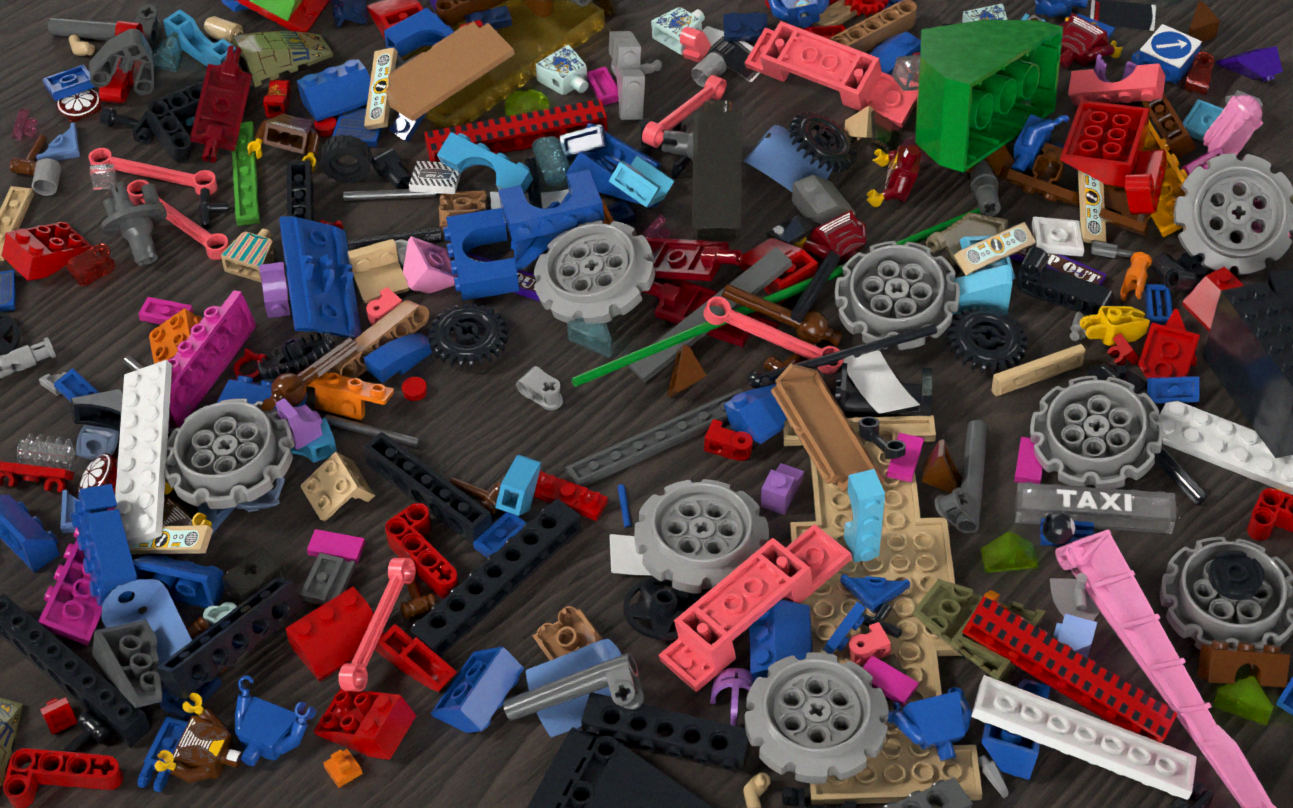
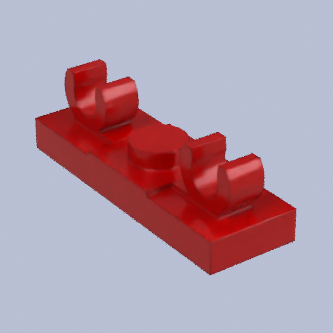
(34, 473)
(575, 496)

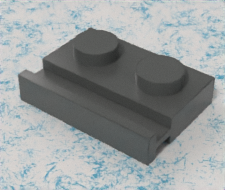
(327, 579)

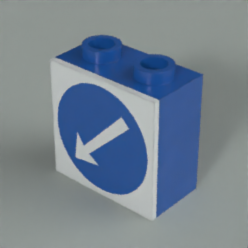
(1172, 51)

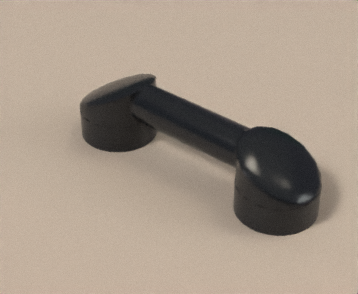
(870, 432)

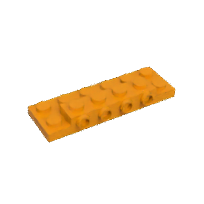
(1171, 186)

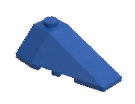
(893, 47)
(601, 173)
(756, 413)
(1009, 750)

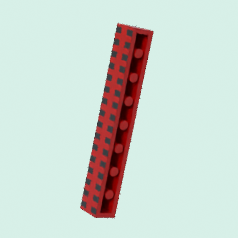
(521, 130)
(1068, 671)

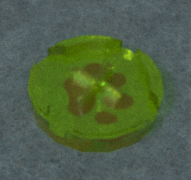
(525, 102)

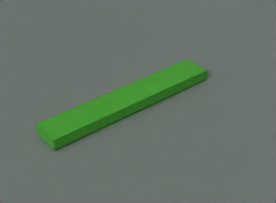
(245, 178)

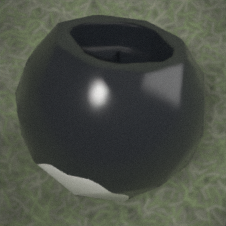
(1058, 527)

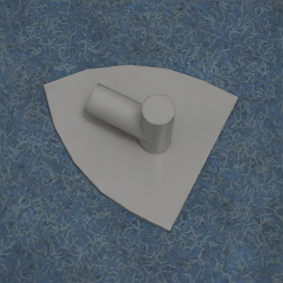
(1072, 598)

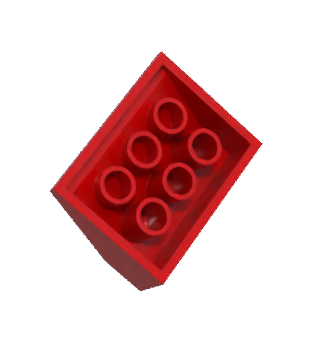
(1106, 140)

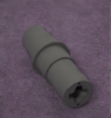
(984, 186)

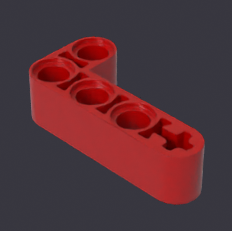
(121, 82)
(1145, 186)
(1271, 510)
(406, 538)
(100, 773)

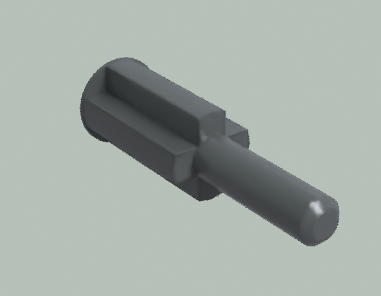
(1109, 250)

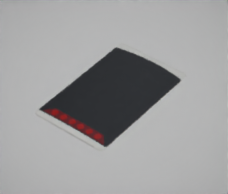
(1124, 14)

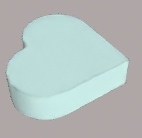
(215, 613)

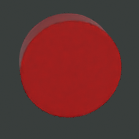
(325, 127)
(414, 389)

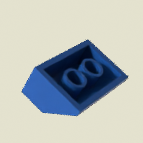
(335, 90)
(247, 389)
(26, 534)
(183, 579)
(779, 634)
(478, 690)

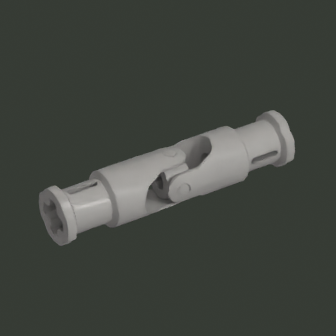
(25, 357)

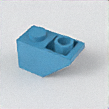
(519, 486)

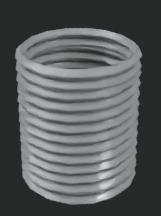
(711, 65)
(46, 177)

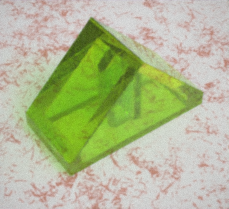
(1008, 553)
(1245, 700)

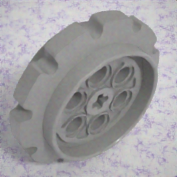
(1257, 182)
(594, 272)
(926, 298)
(1096, 432)
(228, 454)
(698, 533)
(1195, 616)
(816, 718)

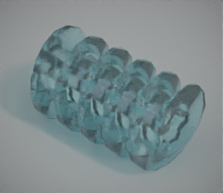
(551, 159)

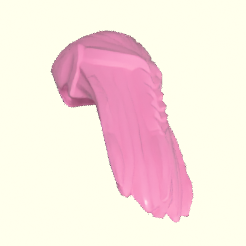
(1234, 125)

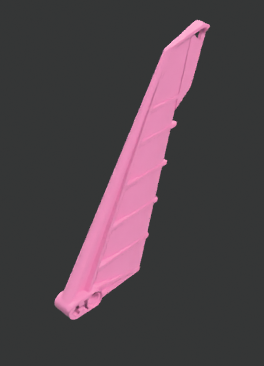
(1129, 614)

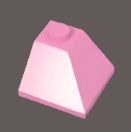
(427, 267)

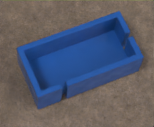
(103, 542)

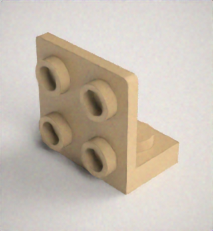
(376, 269)
(334, 485)

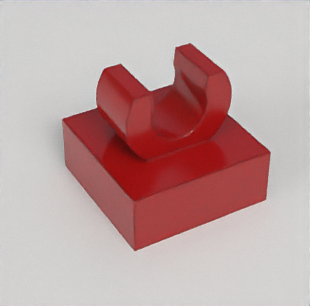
(1125, 351)
(58, 715)

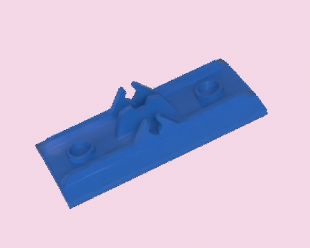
(319, 278)

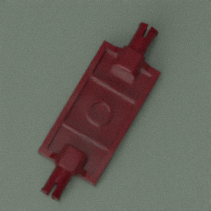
(221, 106)
(690, 258)
(683, 298)

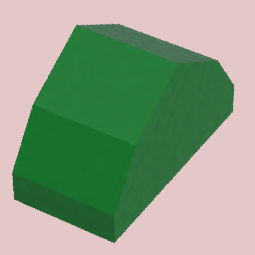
(983, 85)

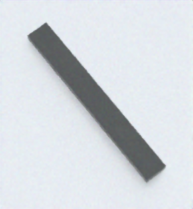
(751, 280)
(648, 442)

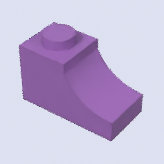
(274, 289)
(302, 422)
(780, 488)

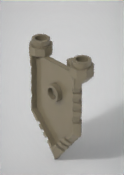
(970, 225)

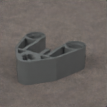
(130, 47)

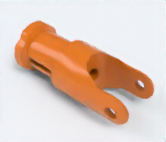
(1136, 275)

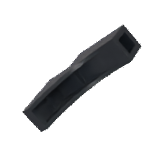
(100, 410)

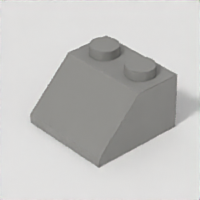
(819, 199)

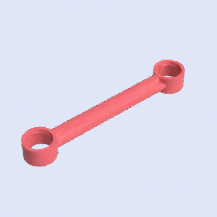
(654, 132)
(156, 172)
(183, 223)
(768, 333)
(354, 675)

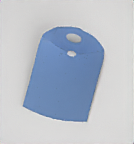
(780, 159)
(160, 614)
(570, 713)

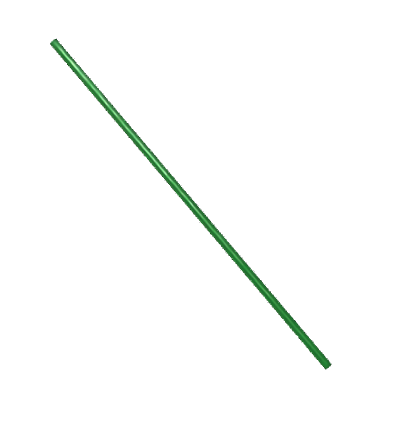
(706, 326)

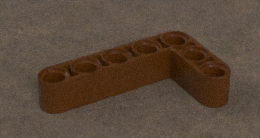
(453, 11)

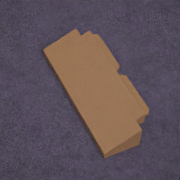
(445, 69)
(821, 426)

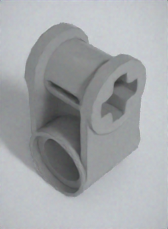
(541, 388)

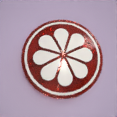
(79, 105)
(98, 472)

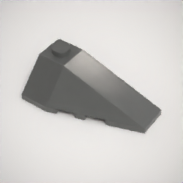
(130, 661)

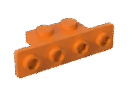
(347, 395)

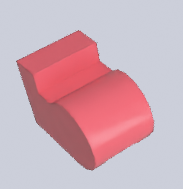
(695, 44)
(379, 308)
(865, 645)

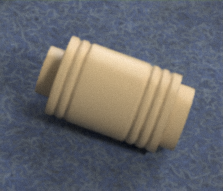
(220, 28)

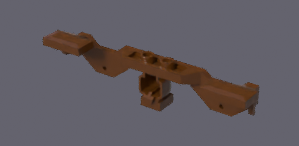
(1048, 171)

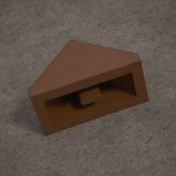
(1204, 23)
(685, 371)
(940, 469)

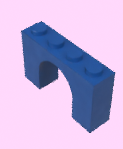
(416, 31)
(529, 221)
(474, 277)

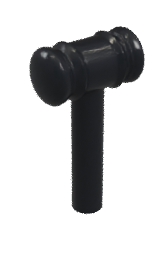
(92, 728)

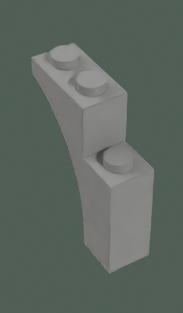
(630, 79)

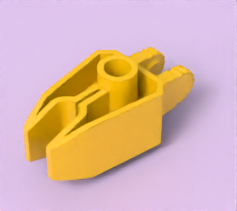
(1113, 321)

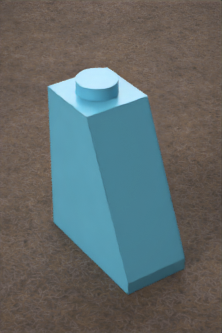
(986, 289)

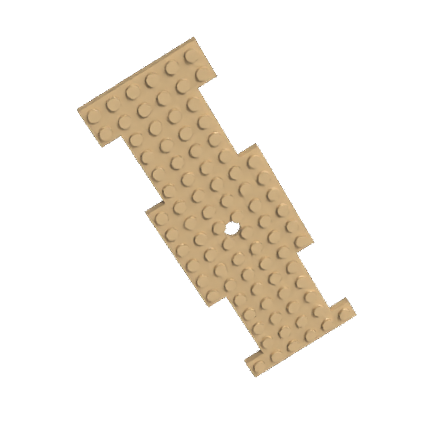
(909, 550)

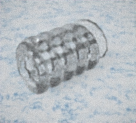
(47, 452)

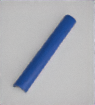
(624, 505)

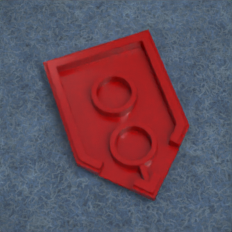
(1167, 352)

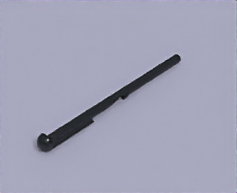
(768, 378)

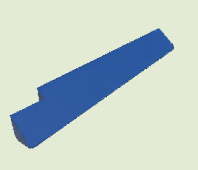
(529, 249)

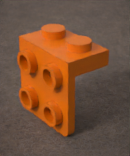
(171, 333)

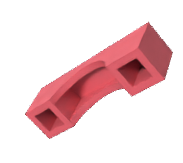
(1143, 84)

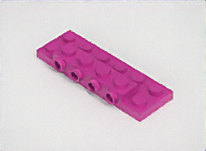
(207, 354)
(69, 604)

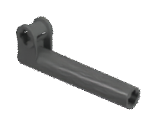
(105, 30)
(963, 505)
(617, 673)

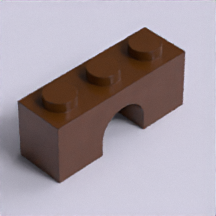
(1220, 663)

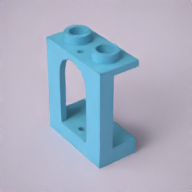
(647, 181)

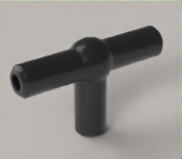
(206, 207)
(880, 617)

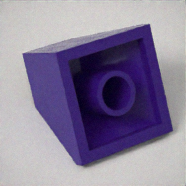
(1255, 63)

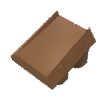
(461, 203)
(567, 634)

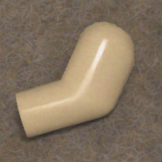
(79, 47)
(755, 789)

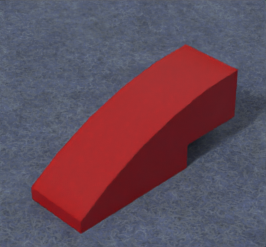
(414, 659)

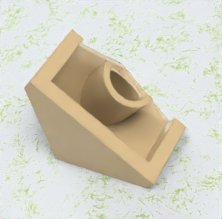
(860, 124)

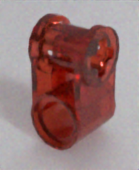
(1200, 73)
(90, 266)

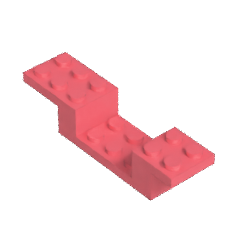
(834, 66)
(744, 596)

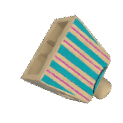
(248, 253)

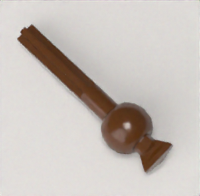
(811, 329)
(293, 386)

